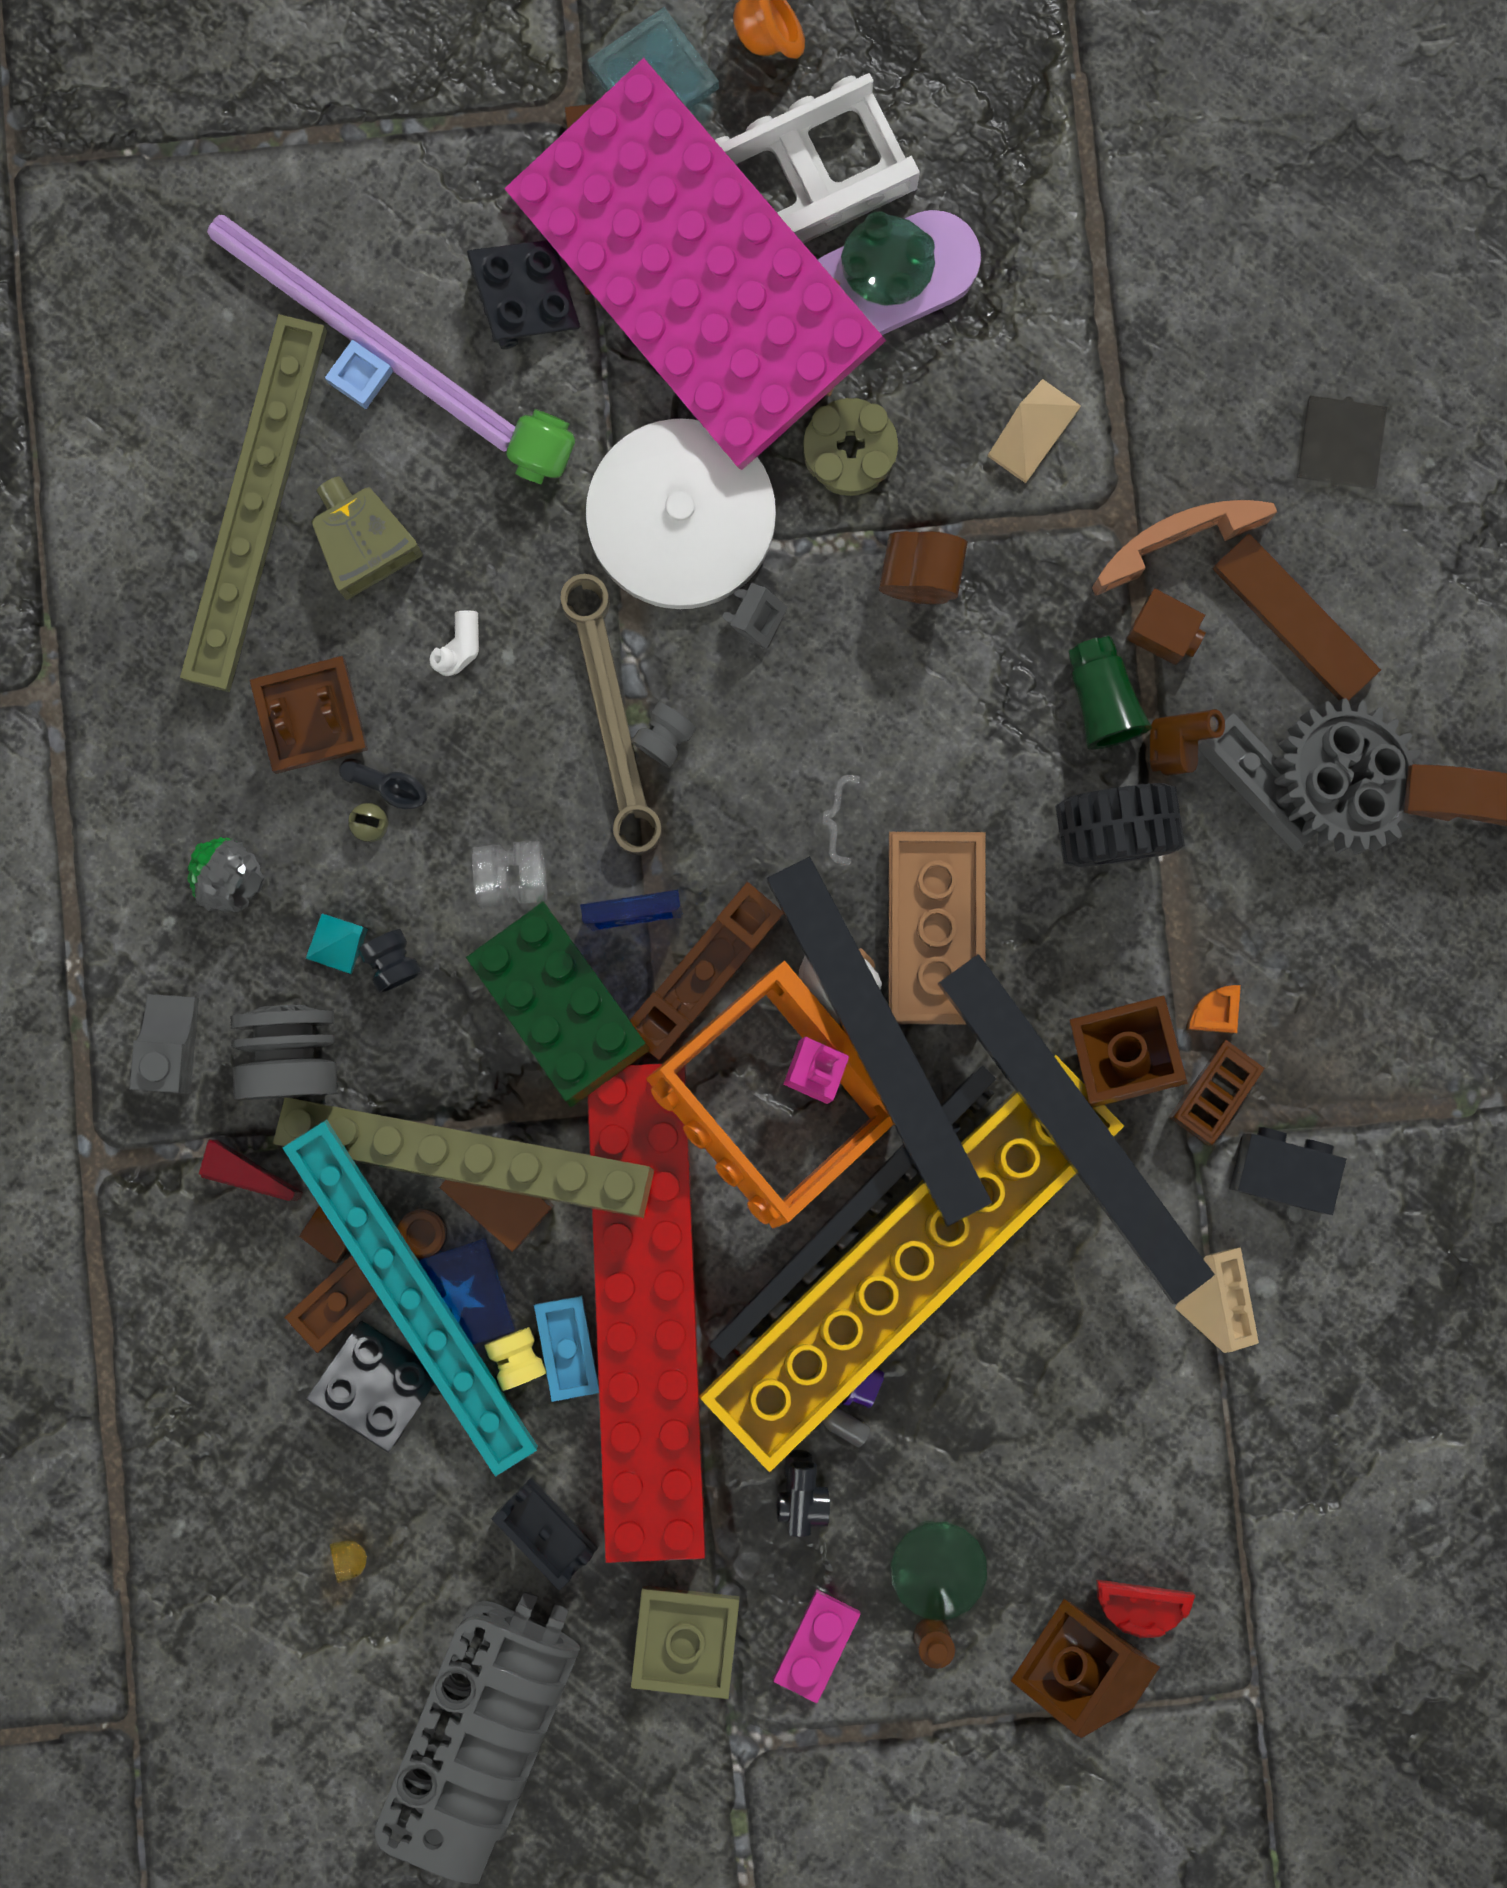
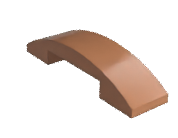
(1231, 517)

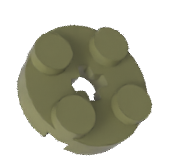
(831, 466)

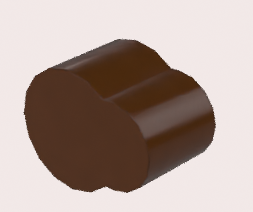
(923, 567)

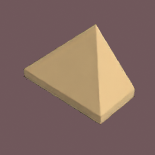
(1033, 430)
(1223, 1304)

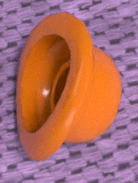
(769, 28)

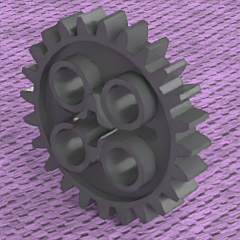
(1314, 755)

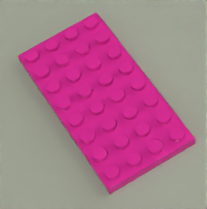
(694, 264)

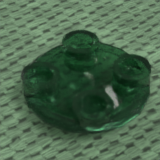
(888, 259)
(938, 1570)

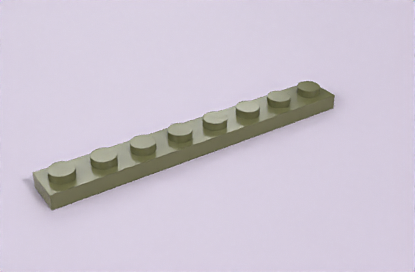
(253, 503)
(475, 1158)

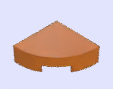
(1217, 1011)

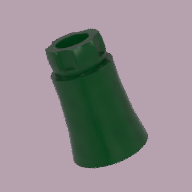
(1106, 695)

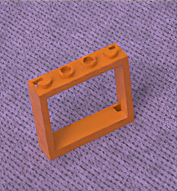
(810, 1021)

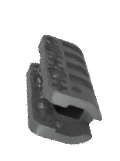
(486, 1741)

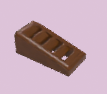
(1194, 1125)

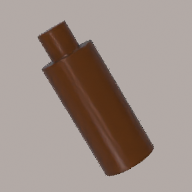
(934, 1643)

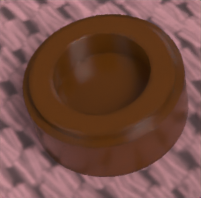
(423, 1232)

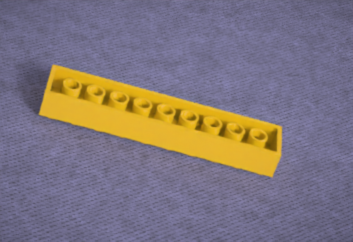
(887, 1287)

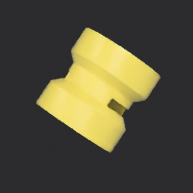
(515, 1359)

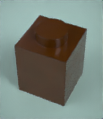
(1167, 628)

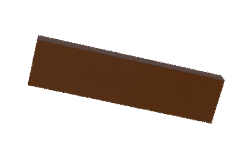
(1296, 618)

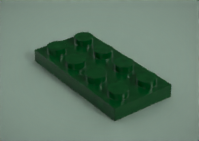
(557, 1004)

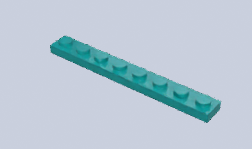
(410, 1297)

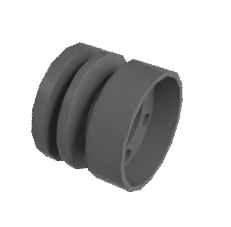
(283, 1053)

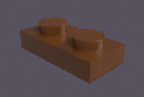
(332, 1305)

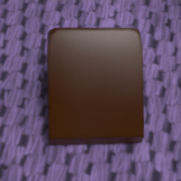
(323, 1237)

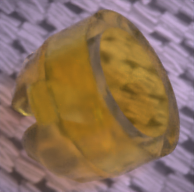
(348, 1559)

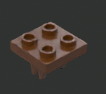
(308, 715)

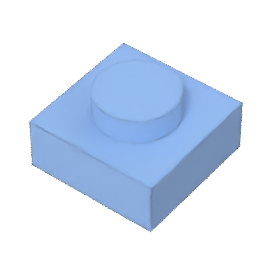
(359, 374)

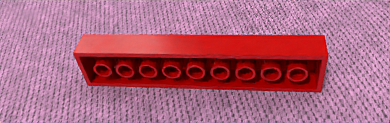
(647, 1333)

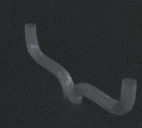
(829, 813)

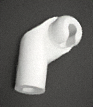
(460, 650)

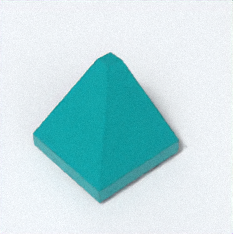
(336, 943)

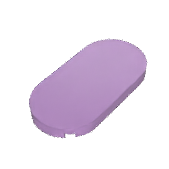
(956, 267)

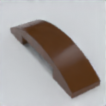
(1456, 792)
(705, 969)

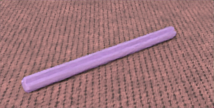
(362, 331)

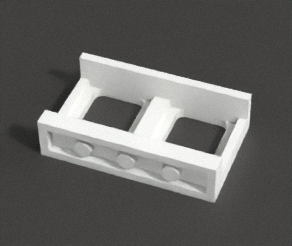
(821, 201)

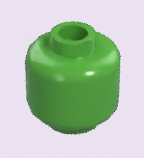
(540, 446)

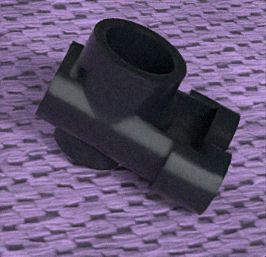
(803, 1502)

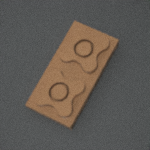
(932, 919)

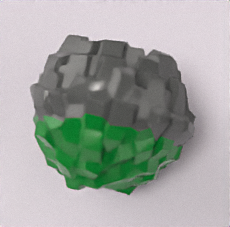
(224, 875)

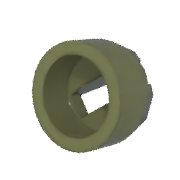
(363, 831)

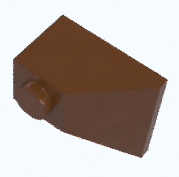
(1128, 1051)
(1083, 1671)

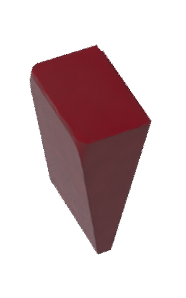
(234, 1169)

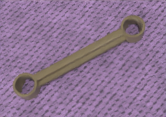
(611, 713)

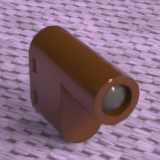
(1177, 737)

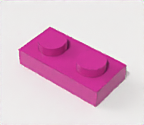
(816, 1646)

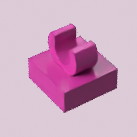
(816, 1070)

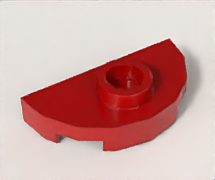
(1143, 1609)

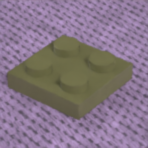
(685, 1642)

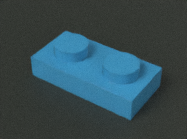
(567, 1348)

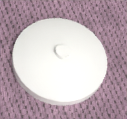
(679, 516)

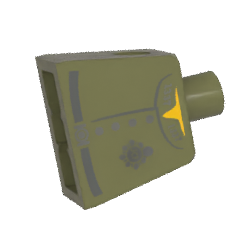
(360, 538)

